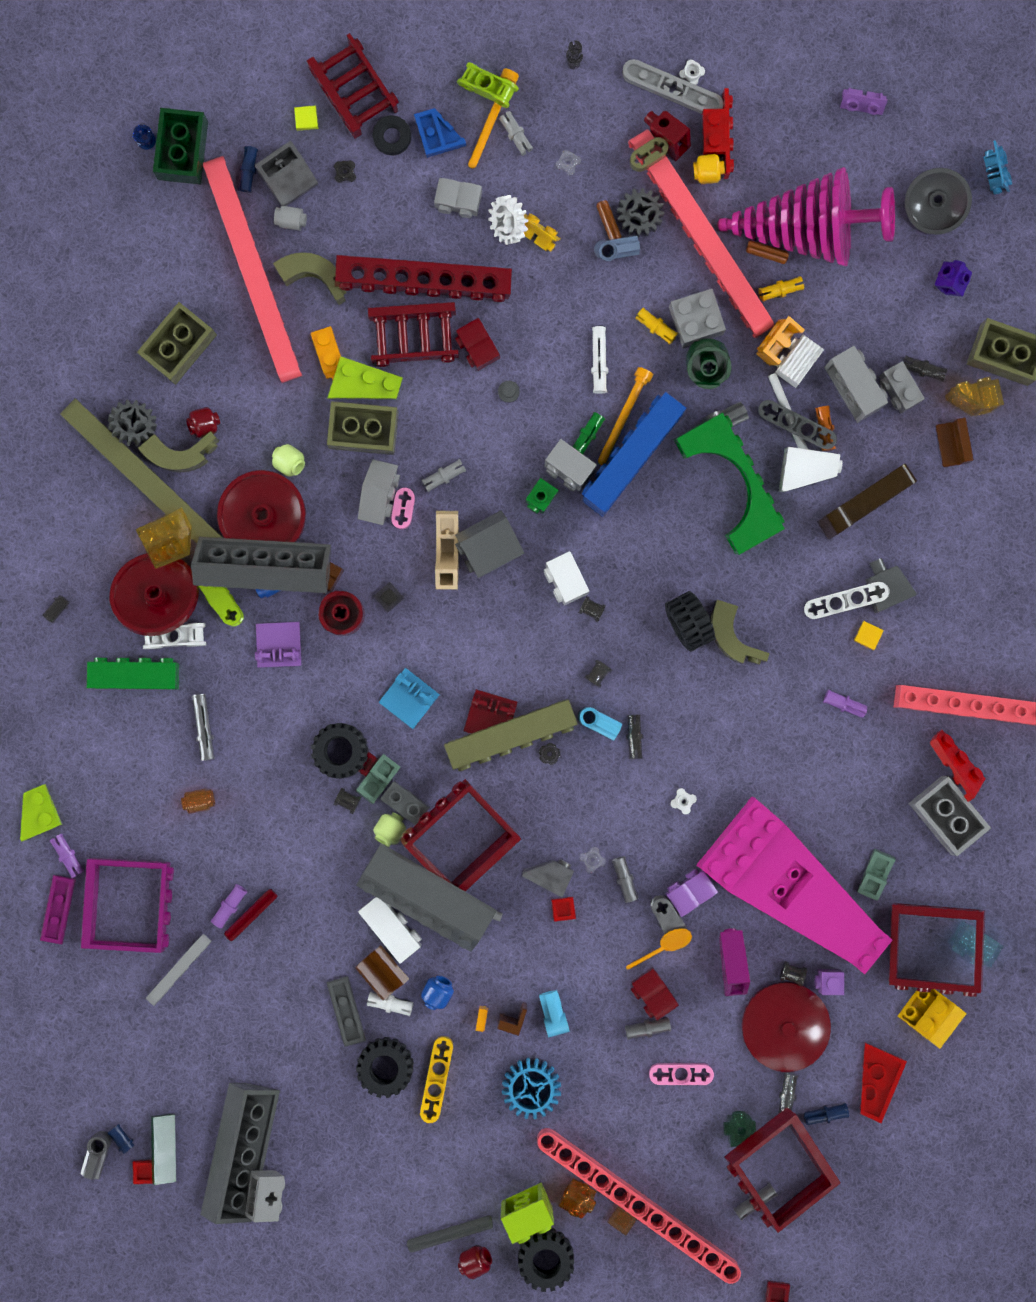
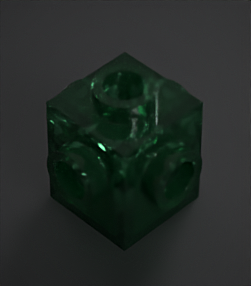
(735, 1121)

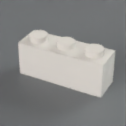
(391, 929)

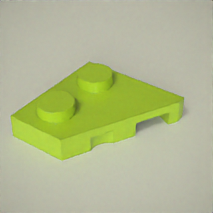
(38, 813)

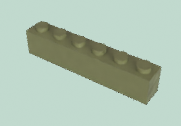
(510, 734)

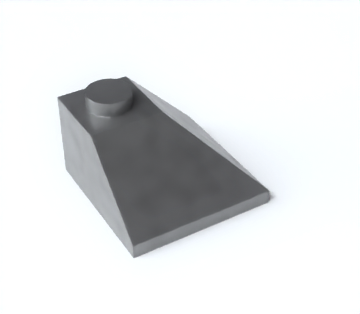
(550, 875)

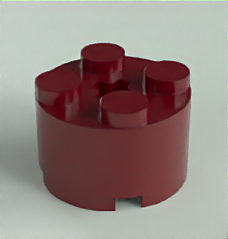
(329, 610)

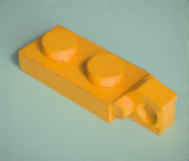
(326, 350)

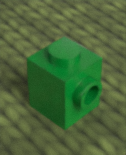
(541, 496)

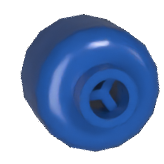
(437, 992)

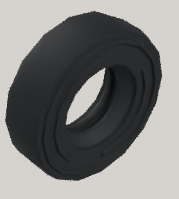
(392, 148)

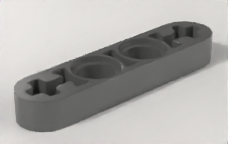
(796, 427)

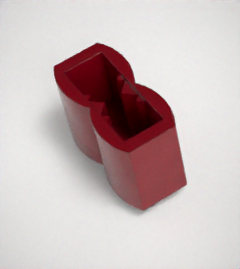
(477, 344)
(654, 993)

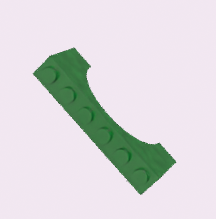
(759, 518)

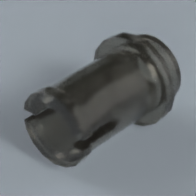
(56, 608)

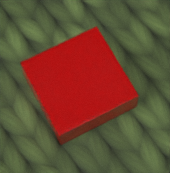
(563, 909)
(142, 1172)

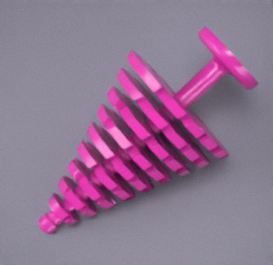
(813, 218)

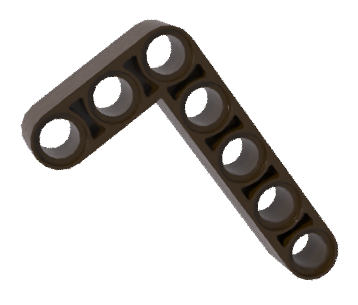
(867, 501)

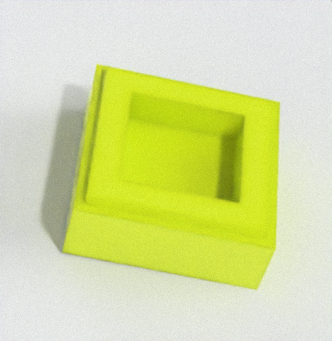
(306, 118)

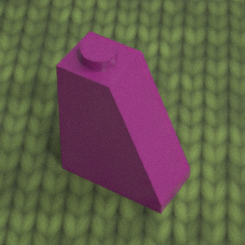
(734, 962)

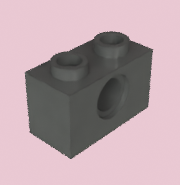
(404, 802)

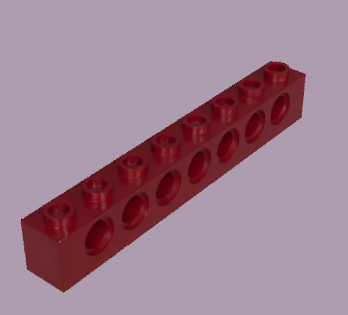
(433, 271)

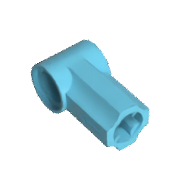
(601, 724)
(554, 1019)

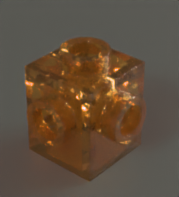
(578, 1199)

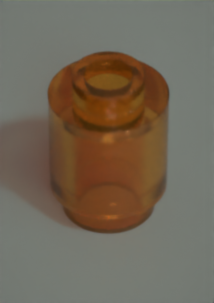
(198, 800)

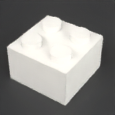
(566, 579)

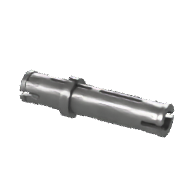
(203, 727)

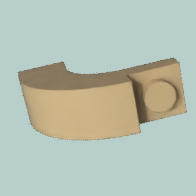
(446, 551)

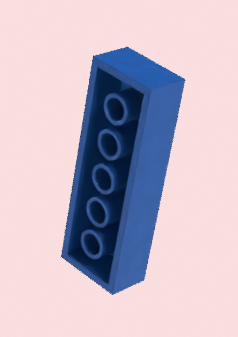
(635, 452)

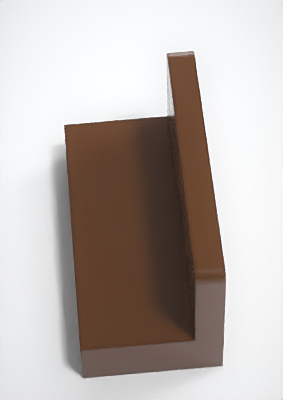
(954, 443)
(381, 972)
(512, 1024)

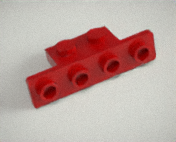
(716, 132)

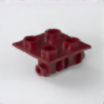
(488, 711)

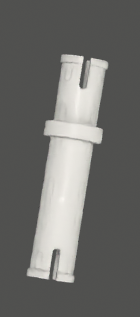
(599, 384)

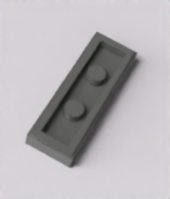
(346, 1011)

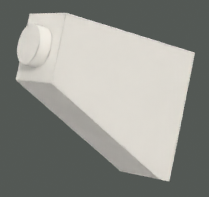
(807, 467)

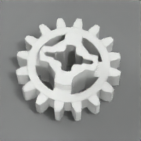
(508, 219)

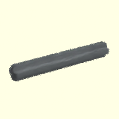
(449, 1234)

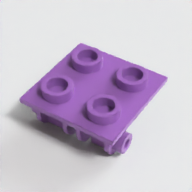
(278, 644)

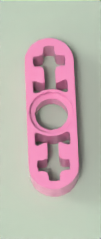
(687, 1081)

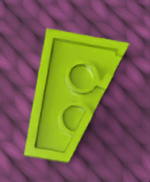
(361, 381)

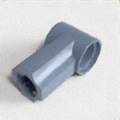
(618, 248)

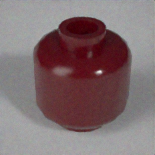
(202, 422)
(475, 1262)

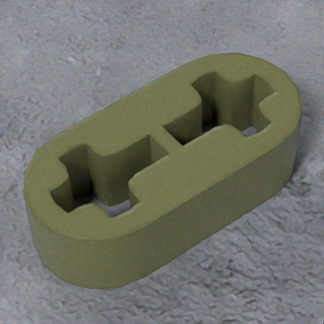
(652, 158)

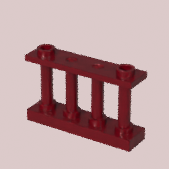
(343, 104)
(401, 315)

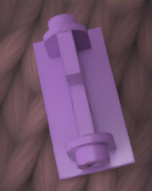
(871, 103)

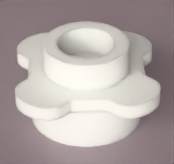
(690, 66)
(681, 794)

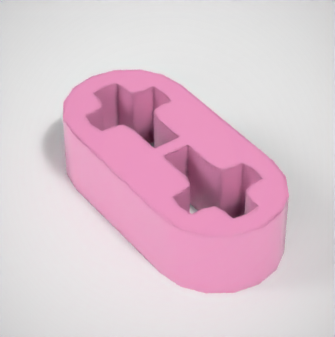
(397, 507)

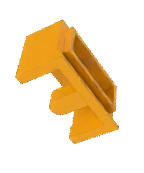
(777, 339)

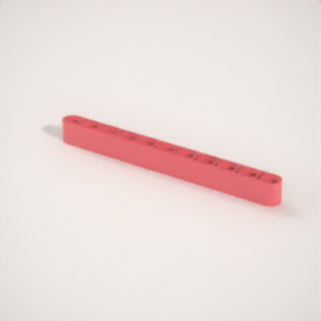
(706, 240)
(252, 269)
(646, 1212)

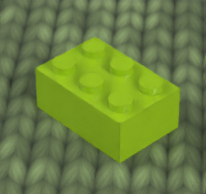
(527, 1214)

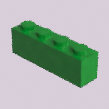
(133, 675)

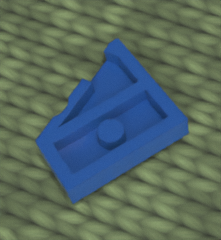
(437, 133)

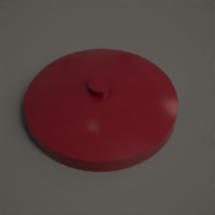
(261, 508)
(151, 598)
(786, 1026)

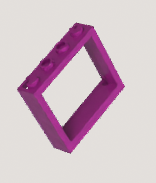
(91, 898)

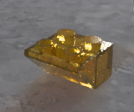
(978, 397)
(166, 537)

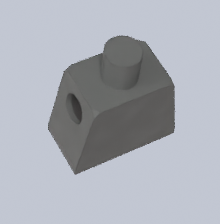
(898, 584)

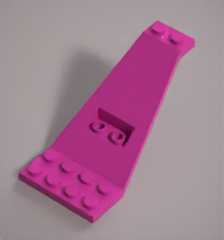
(757, 859)

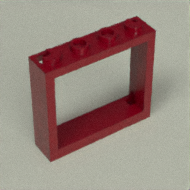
(485, 860)
(944, 912)
(803, 1199)

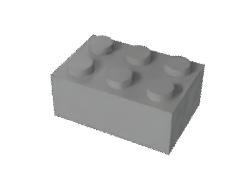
(856, 383)
(949, 815)

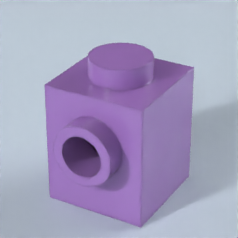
(829, 982)

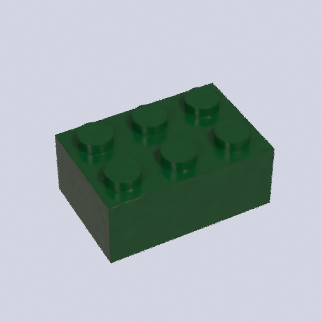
(180, 146)

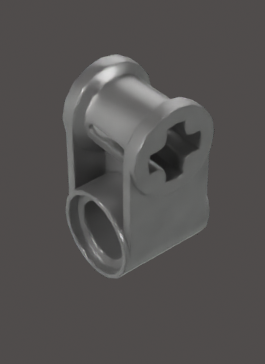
(669, 918)

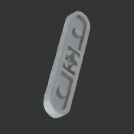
(652, 79)

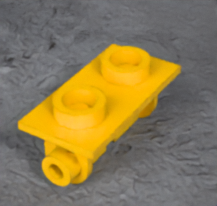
(545, 235)

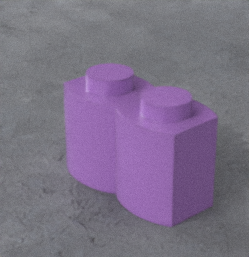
(690, 892)

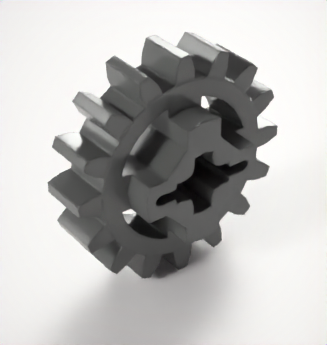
(632, 215)
(121, 423)

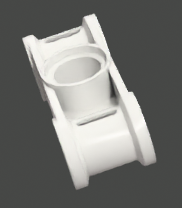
(188, 635)

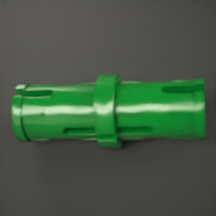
(588, 432)

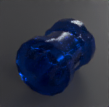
(143, 144)

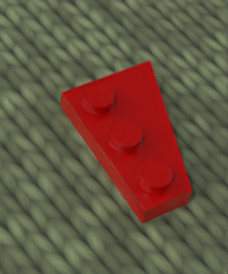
(963, 770)
(879, 1081)

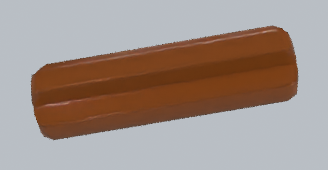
(608, 220)
(767, 252)

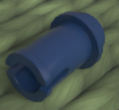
(121, 1139)

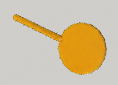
(669, 942)

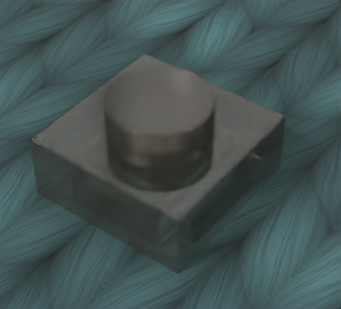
(388, 597)

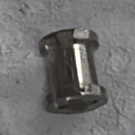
(592, 609)
(598, 673)
(347, 800)
(786, 971)

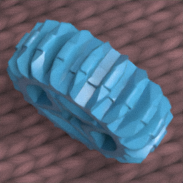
(540, 1083)

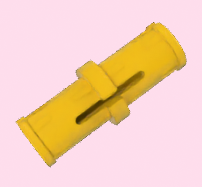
(781, 288)
(656, 325)

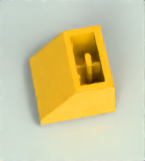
(932, 1016)

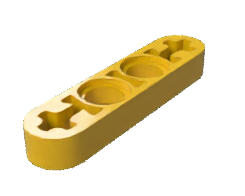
(439, 1079)

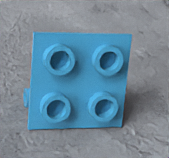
(996, 161)
(409, 698)

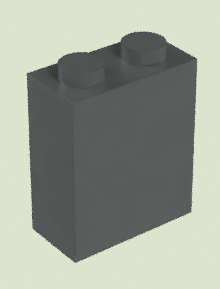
(488, 544)

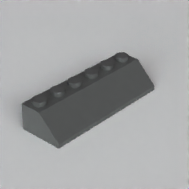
(261, 565)
(426, 897)
(238, 1150)

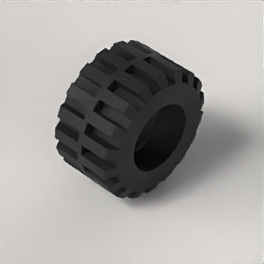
(690, 621)
(320, 754)
(381, 1086)
(554, 1276)

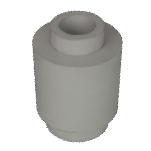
(290, 218)

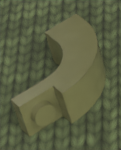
(309, 265)
(179, 461)
(725, 638)

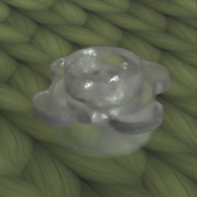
(566, 156)
(593, 853)

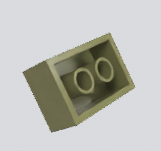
(177, 343)
(1005, 352)
(362, 428)

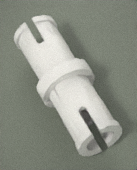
(390, 1004)

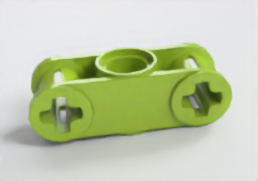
(499, 90)
(223, 603)

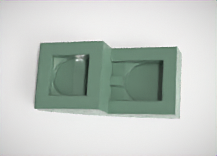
(378, 779)
(876, 874)

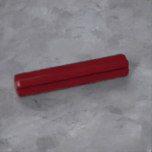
(250, 915)

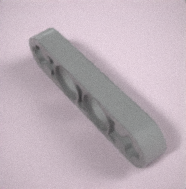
(178, 970)

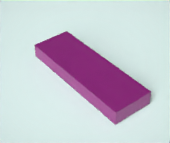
(57, 909)

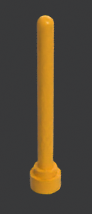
(513, 77)
(642, 376)

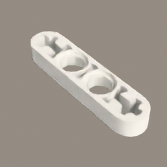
(847, 603)

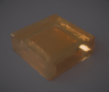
(622, 1220)

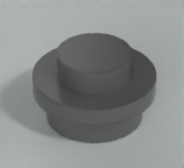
(508, 391)

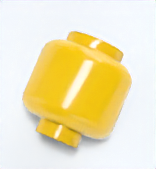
(708, 169)

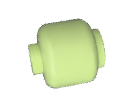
(288, 460)
(389, 829)

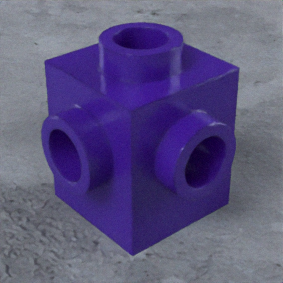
(953, 278)

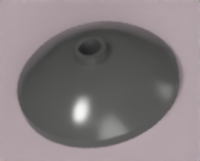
(938, 216)

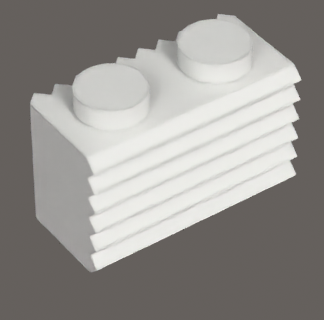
(799, 360)

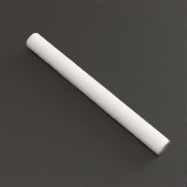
(784, 402)

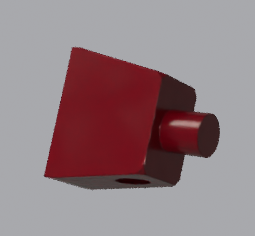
(671, 130)

